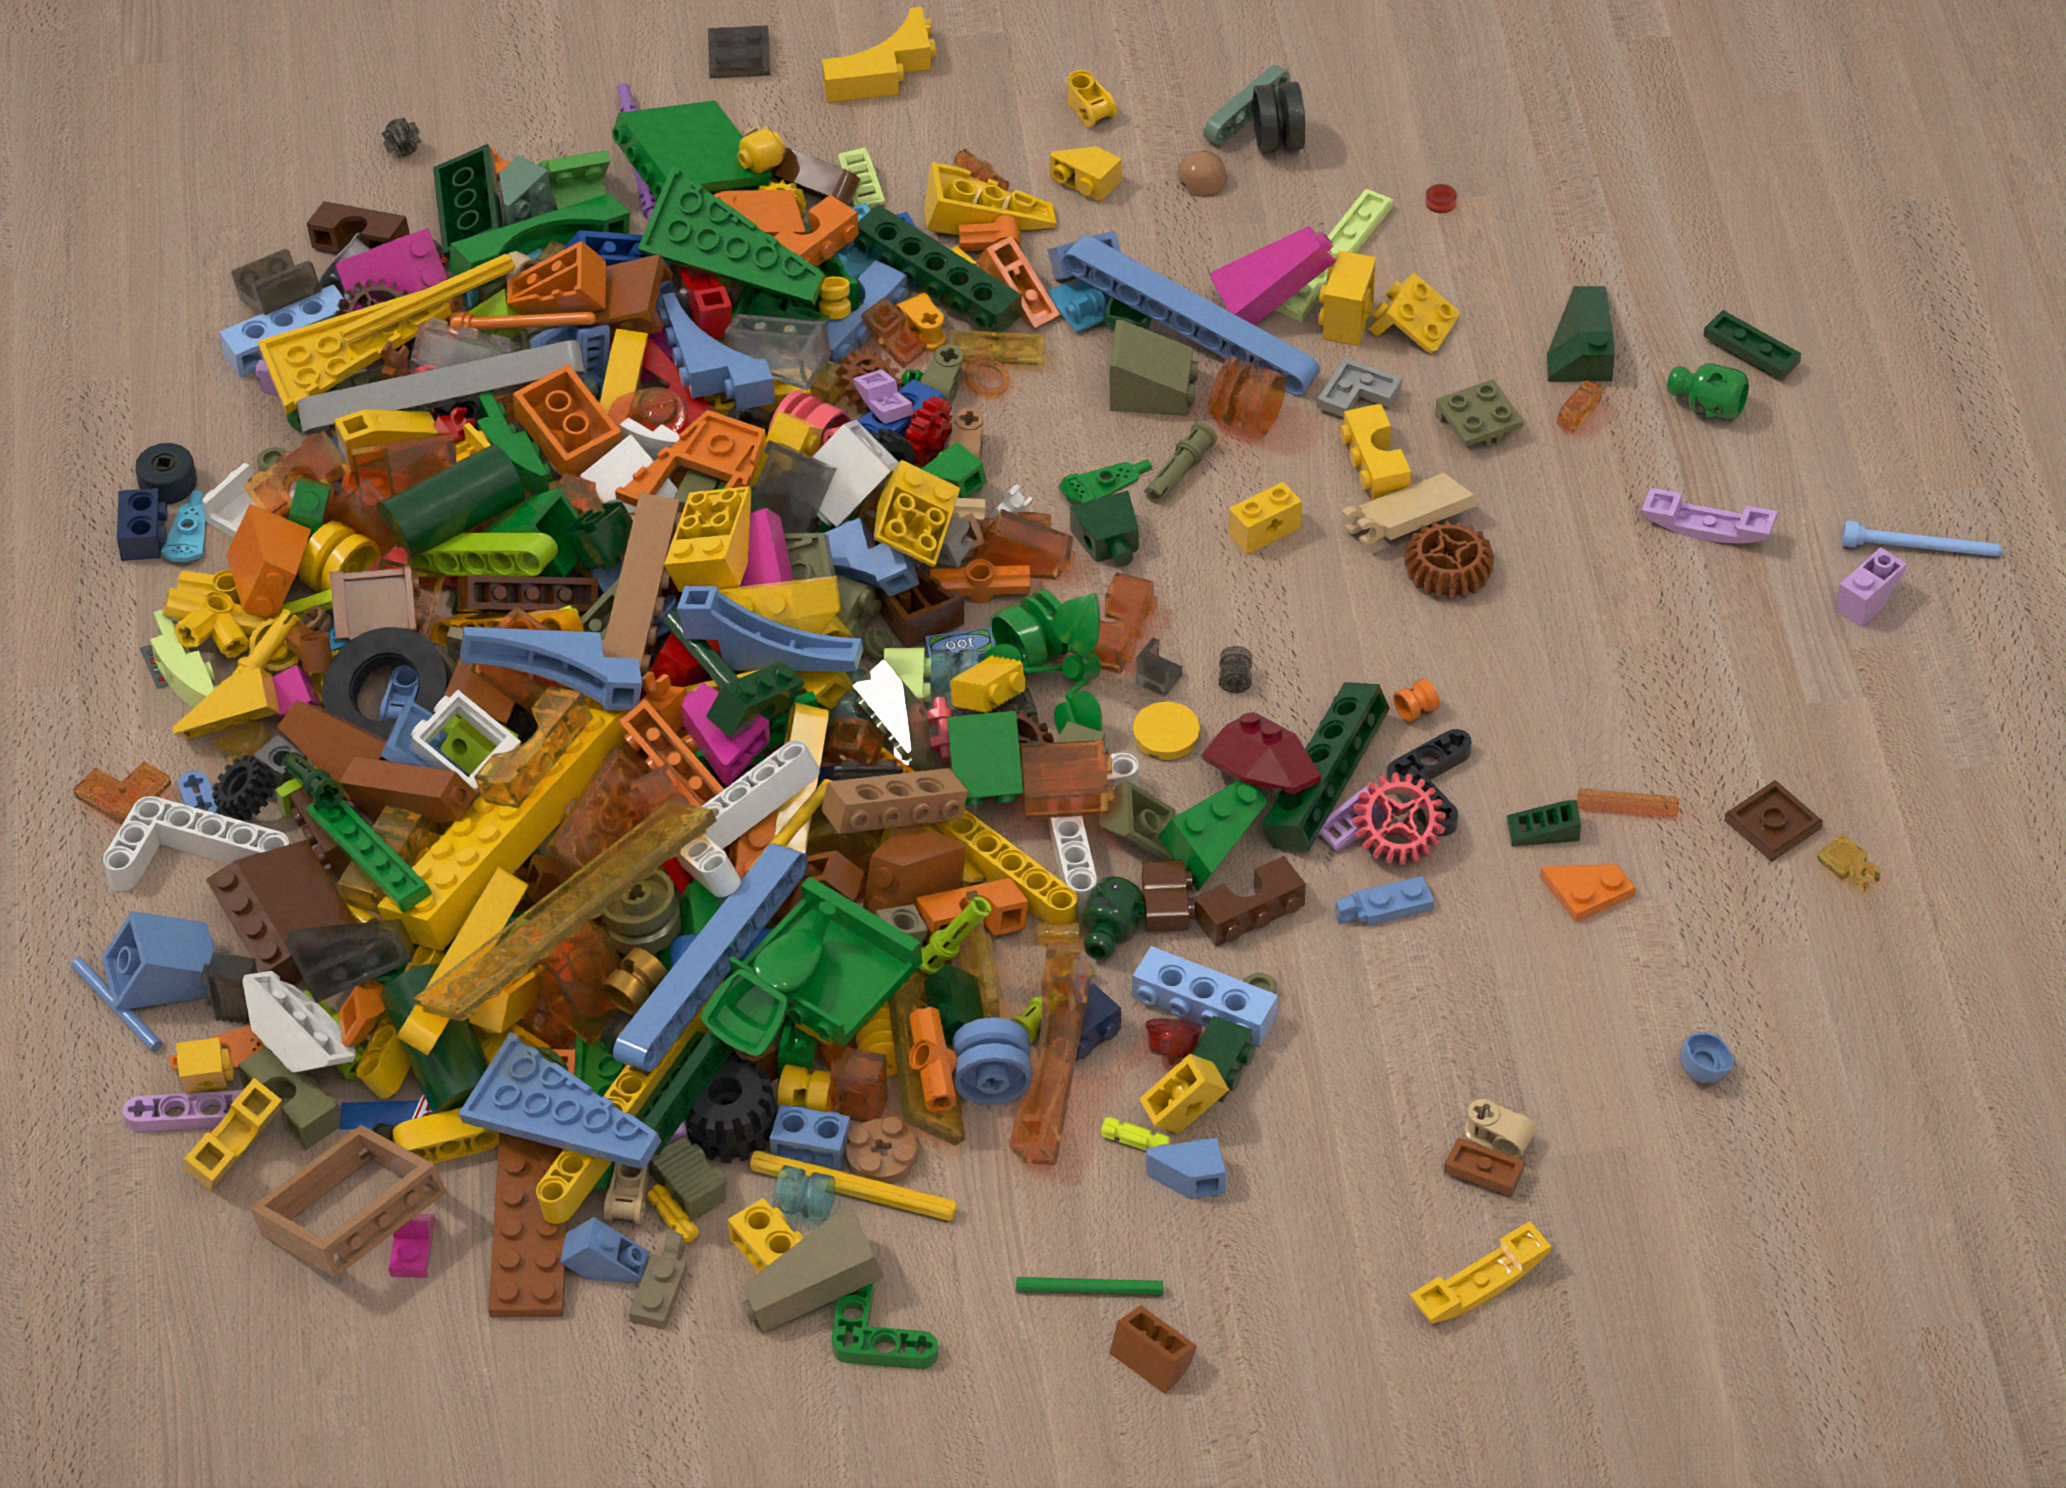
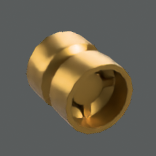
(632, 984)

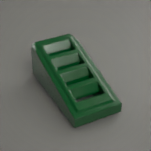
(1556, 813)

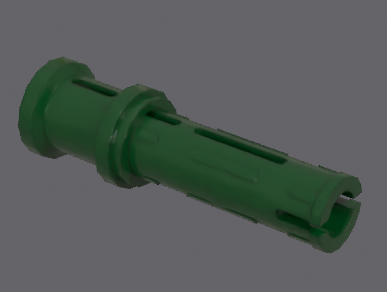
(315, 782)

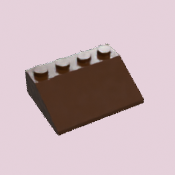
(273, 895)

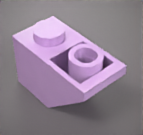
(1869, 586)

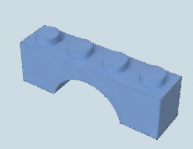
(874, 284)

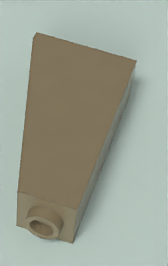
(812, 1273)

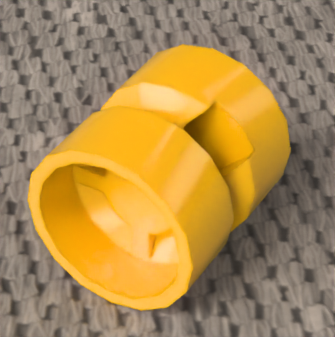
(817, 1087)

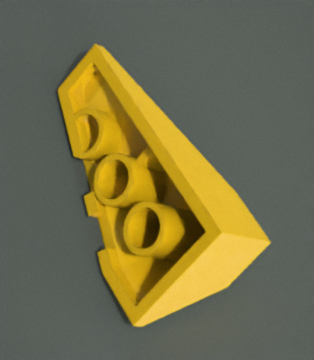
(959, 199)

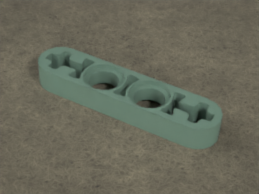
(1240, 108)

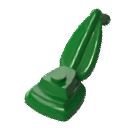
(752, 1007)

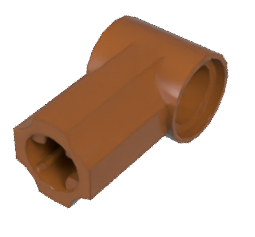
(311, 647)

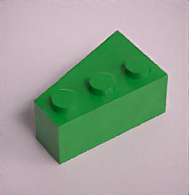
(1212, 828)

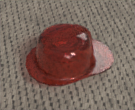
(1172, 1037)

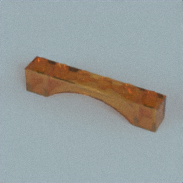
(1042, 1114)

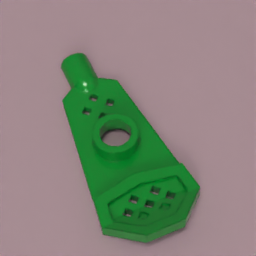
(1089, 486)

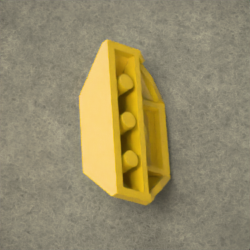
(795, 603)

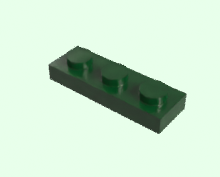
(1752, 344)

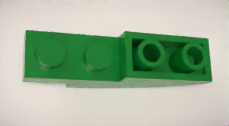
(518, 447)

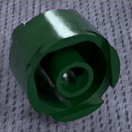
(600, 535)

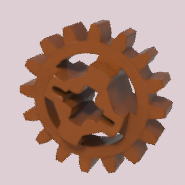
(867, 364)

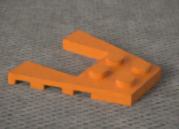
(709, 445)

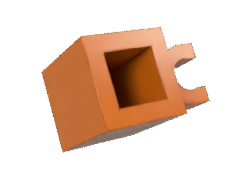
(665, 699)

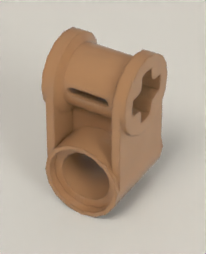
(968, 430)

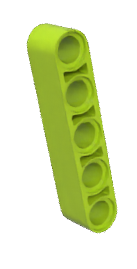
(489, 555)

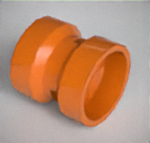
(1418, 699)

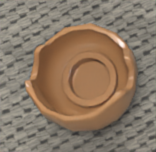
(1202, 173)

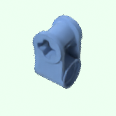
(402, 686)

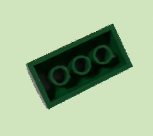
(467, 196)
(452, 500)
(457, 1056)

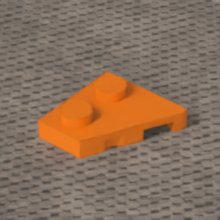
(1587, 888)

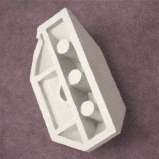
(293, 1024)

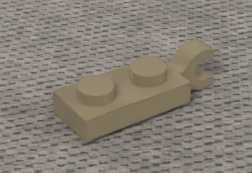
(660, 1284)

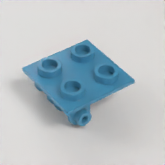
(1079, 303)

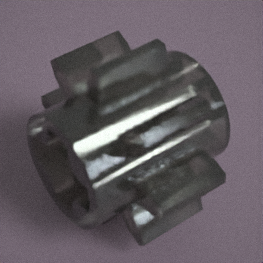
(401, 137)

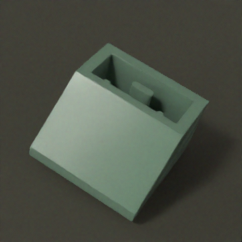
(524, 190)

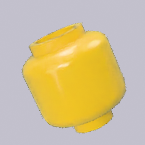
(761, 151)

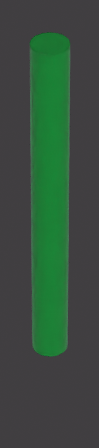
(1095, 1286)

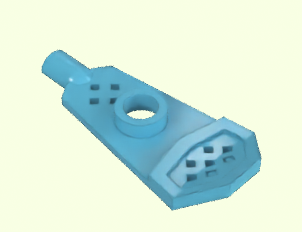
(187, 543)

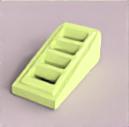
(859, 162)

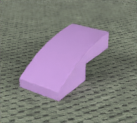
(882, 397)

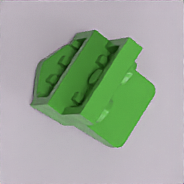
(576, 177)

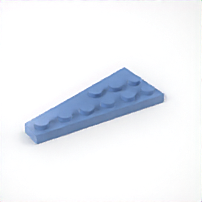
(551, 1106)

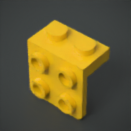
(1417, 312)

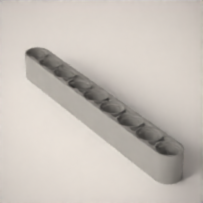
(441, 386)

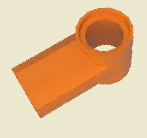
(980, 236)

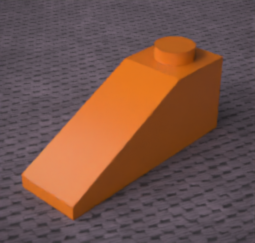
(1009, 265)

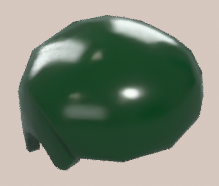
(1118, 310)

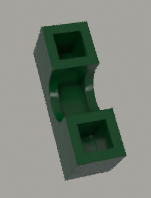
(761, 692)

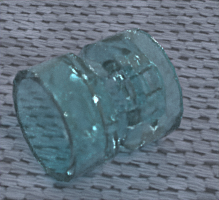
(948, 665)
(803, 1193)

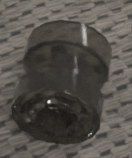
(1235, 675)

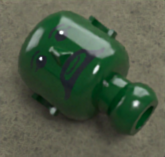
(1111, 915)

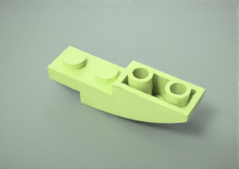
(180, 667)

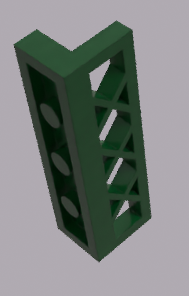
(683, 1085)

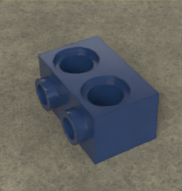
(140, 524)

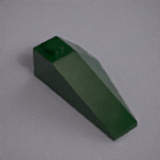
(1583, 339)

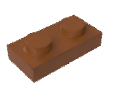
(1484, 1166)

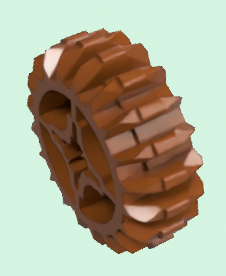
(1449, 559)

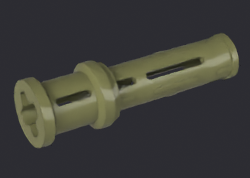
(1188, 453)

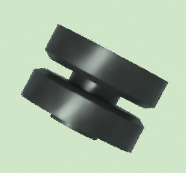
(1278, 117)

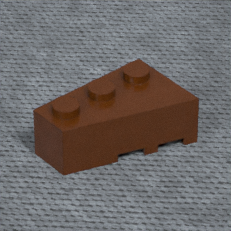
(921, 610)

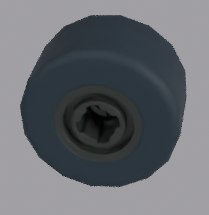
(168, 469)

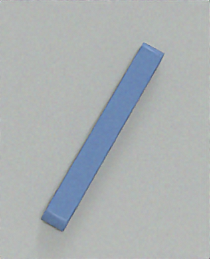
(1187, 312)
(707, 958)

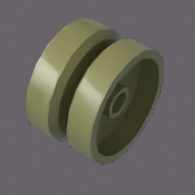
(645, 916)

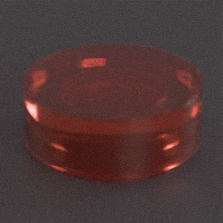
(1440, 198)

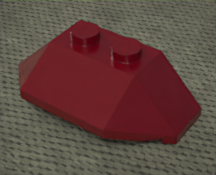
(1262, 755)

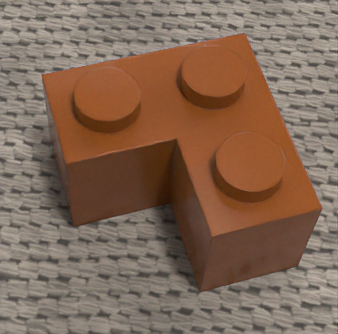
(832, 871)

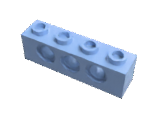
(240, 341)
(1200, 993)

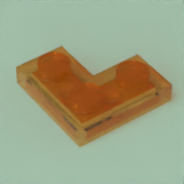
(117, 798)

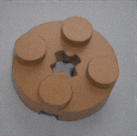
(881, 1133)

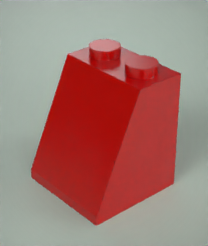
(680, 664)

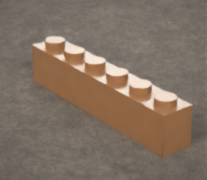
(642, 580)

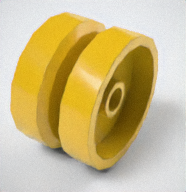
(335, 549)

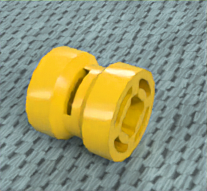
(834, 298)

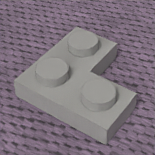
(1355, 381)

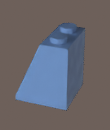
(157, 960)

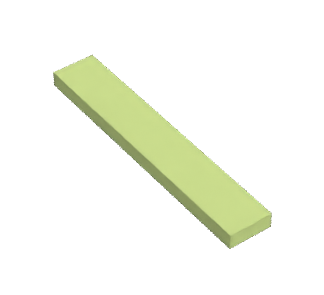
(1346, 236)

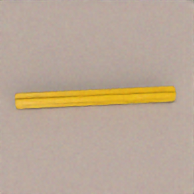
(427, 298)
(863, 1187)

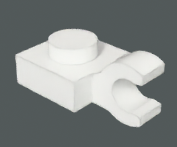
(1013, 502)

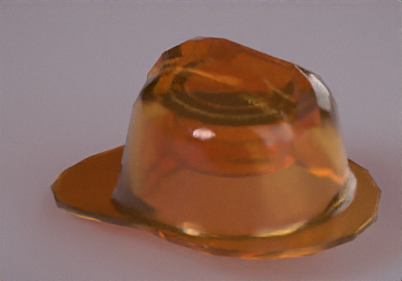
(650, 408)

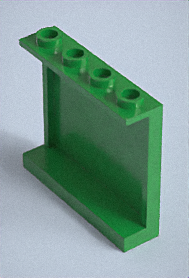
(692, 138)
(858, 969)

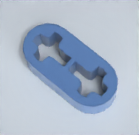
(204, 798)

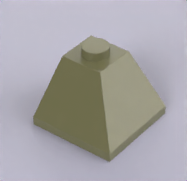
(1138, 819)

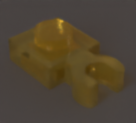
(1847, 859)

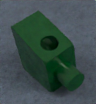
(1107, 528)

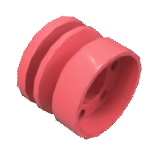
(813, 411)

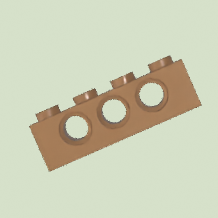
(894, 800)

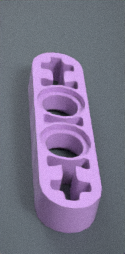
(190, 1119)

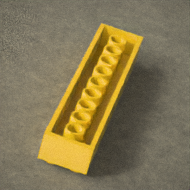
(501, 836)

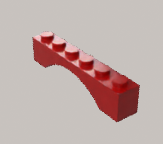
(707, 301)

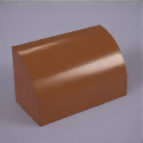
(1152, 1348)

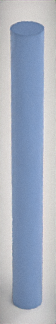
(127, 1015)

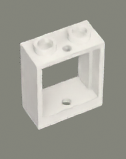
(474, 715)

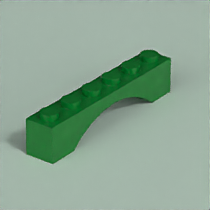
(529, 235)

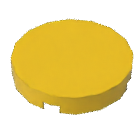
(1166, 730)

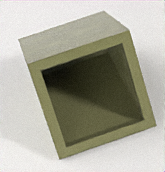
(1150, 372)

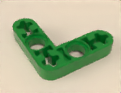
(866, 1338)

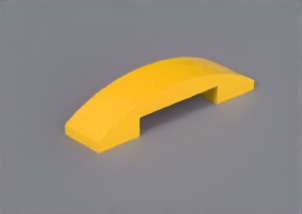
(1483, 1279)

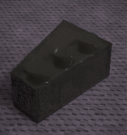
(348, 954)

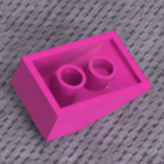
(407, 261)

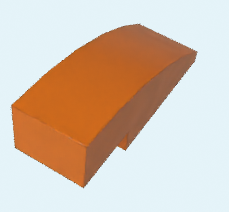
(361, 1012)

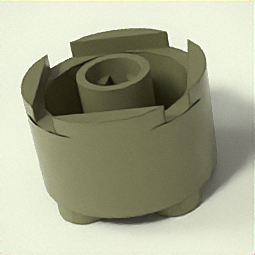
(857, 605)

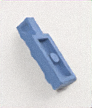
(1386, 902)

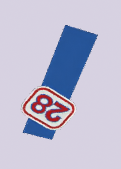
(391, 1112)

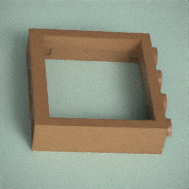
(367, 1226)

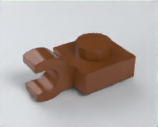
(395, 362)

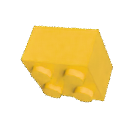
(1347, 297)

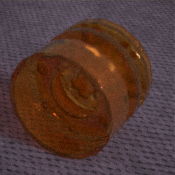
(1246, 396)

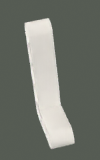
(741, 808)
(184, 828)
(1071, 841)

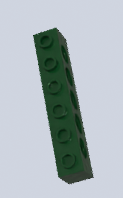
(938, 270)
(1336, 753)

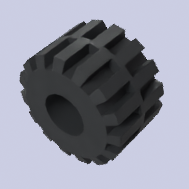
(733, 1112)

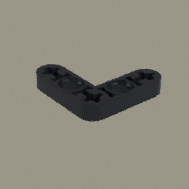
(1434, 748)

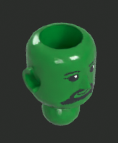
(1711, 389)

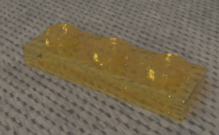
(1002, 346)

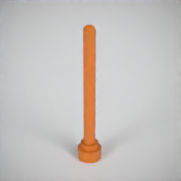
(521, 321)

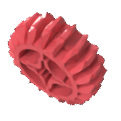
(1390, 808)

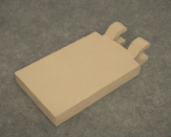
(1409, 509)

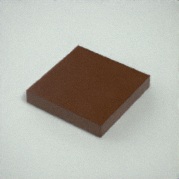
(1773, 820)

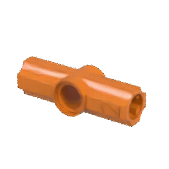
(983, 580)
(932, 1059)

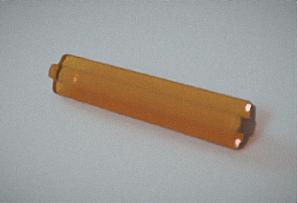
(1627, 802)

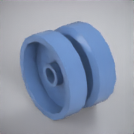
(992, 1061)

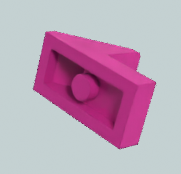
(412, 1247)

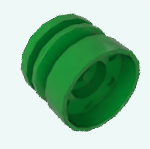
(1030, 628)

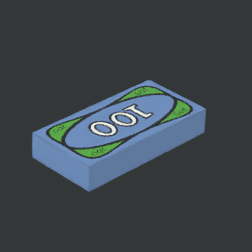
(967, 639)

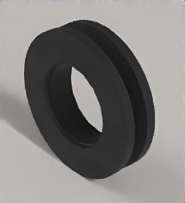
(371, 652)

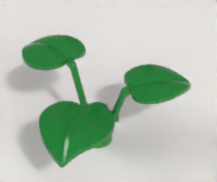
(1079, 627)

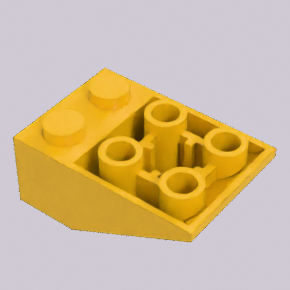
(915, 512)
(711, 539)

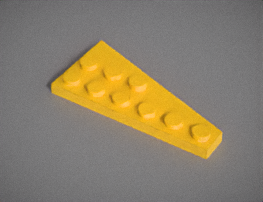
(317, 359)

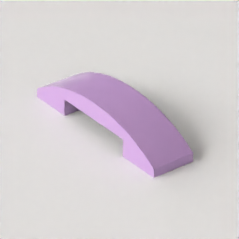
(1708, 523)

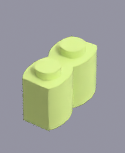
(912, 668)

